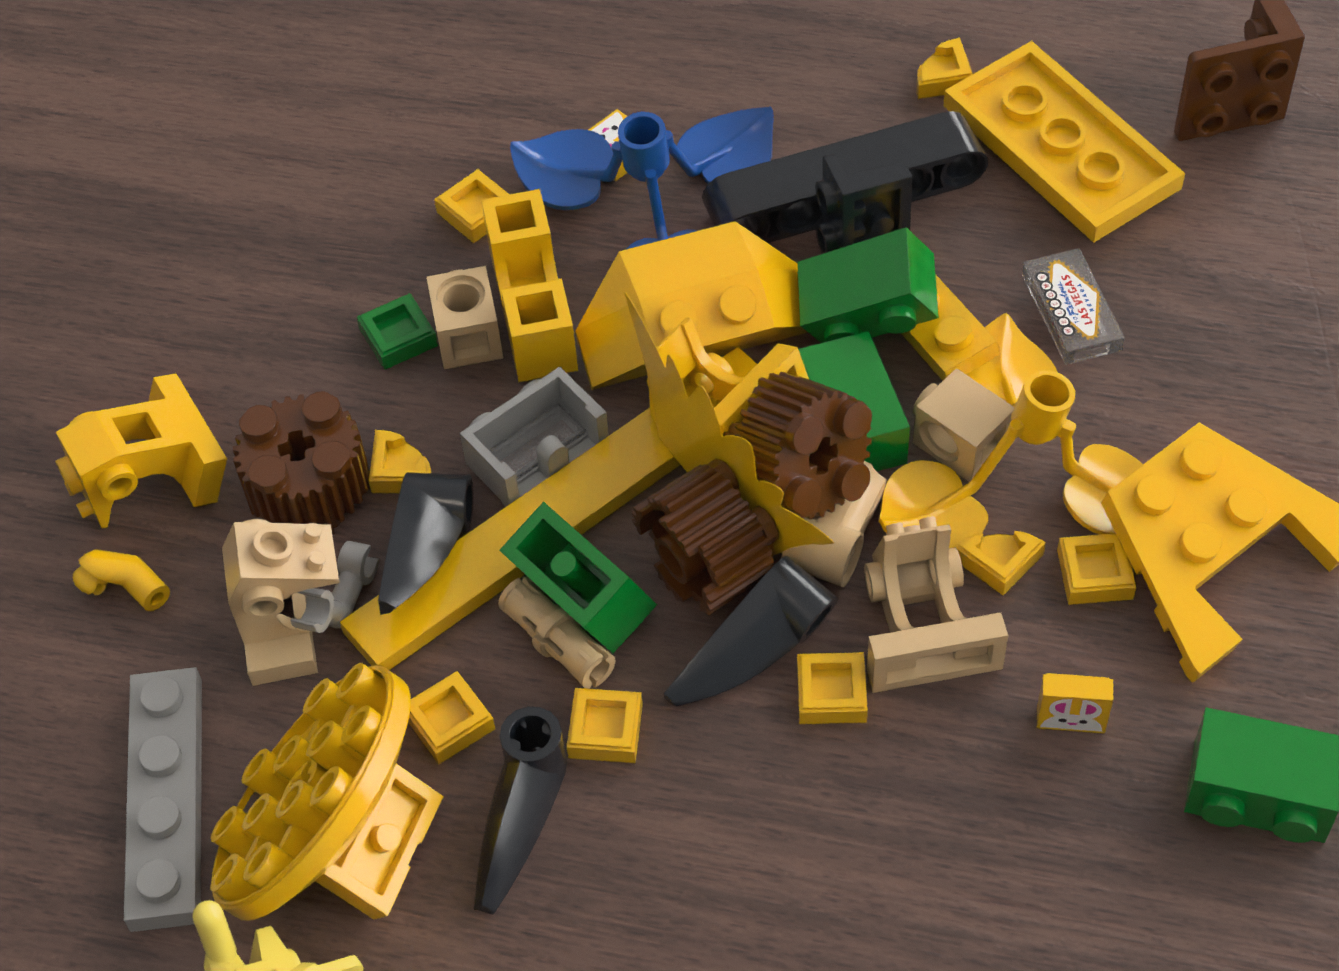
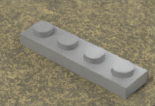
(163, 800)

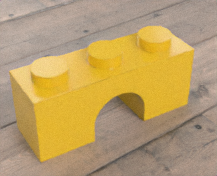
(529, 285)

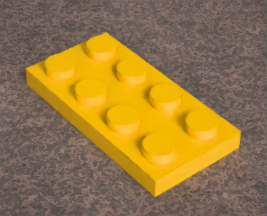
(1064, 141)

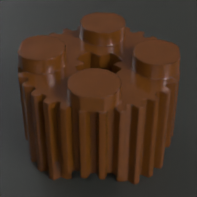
(807, 442)
(301, 461)
(707, 536)

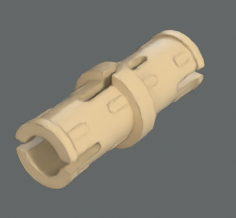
(556, 633)

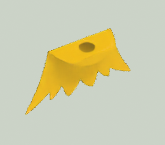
(695, 437)

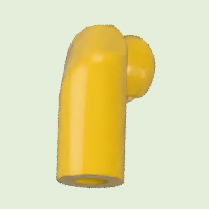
(122, 569)

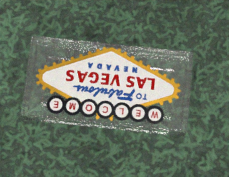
(1072, 306)

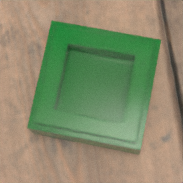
(397, 331)

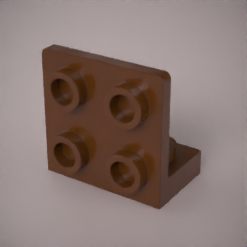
(1242, 80)

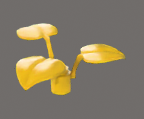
(1041, 405)

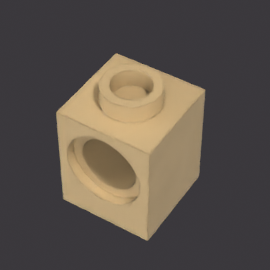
(465, 317)
(960, 422)

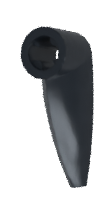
(424, 530)
(760, 631)
(520, 800)

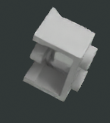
(533, 435)

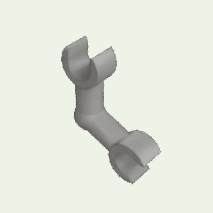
(328, 607)

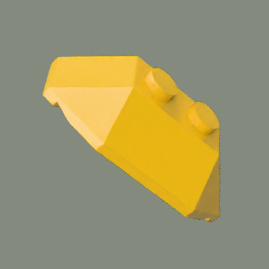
(718, 276)

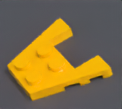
(1198, 512)

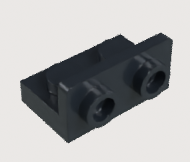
(861, 203)

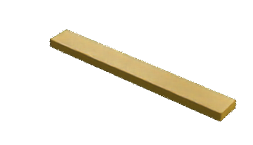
(477, 570)

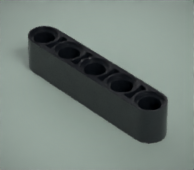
(780, 194)

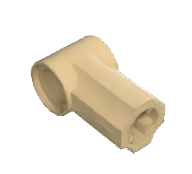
(846, 528)

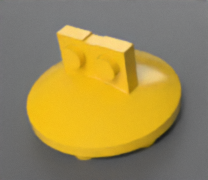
(328, 805)

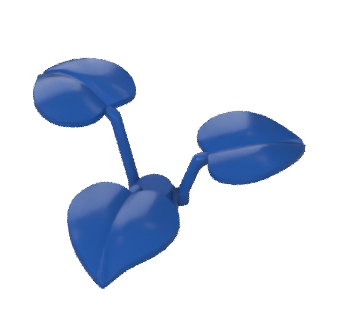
(575, 161)

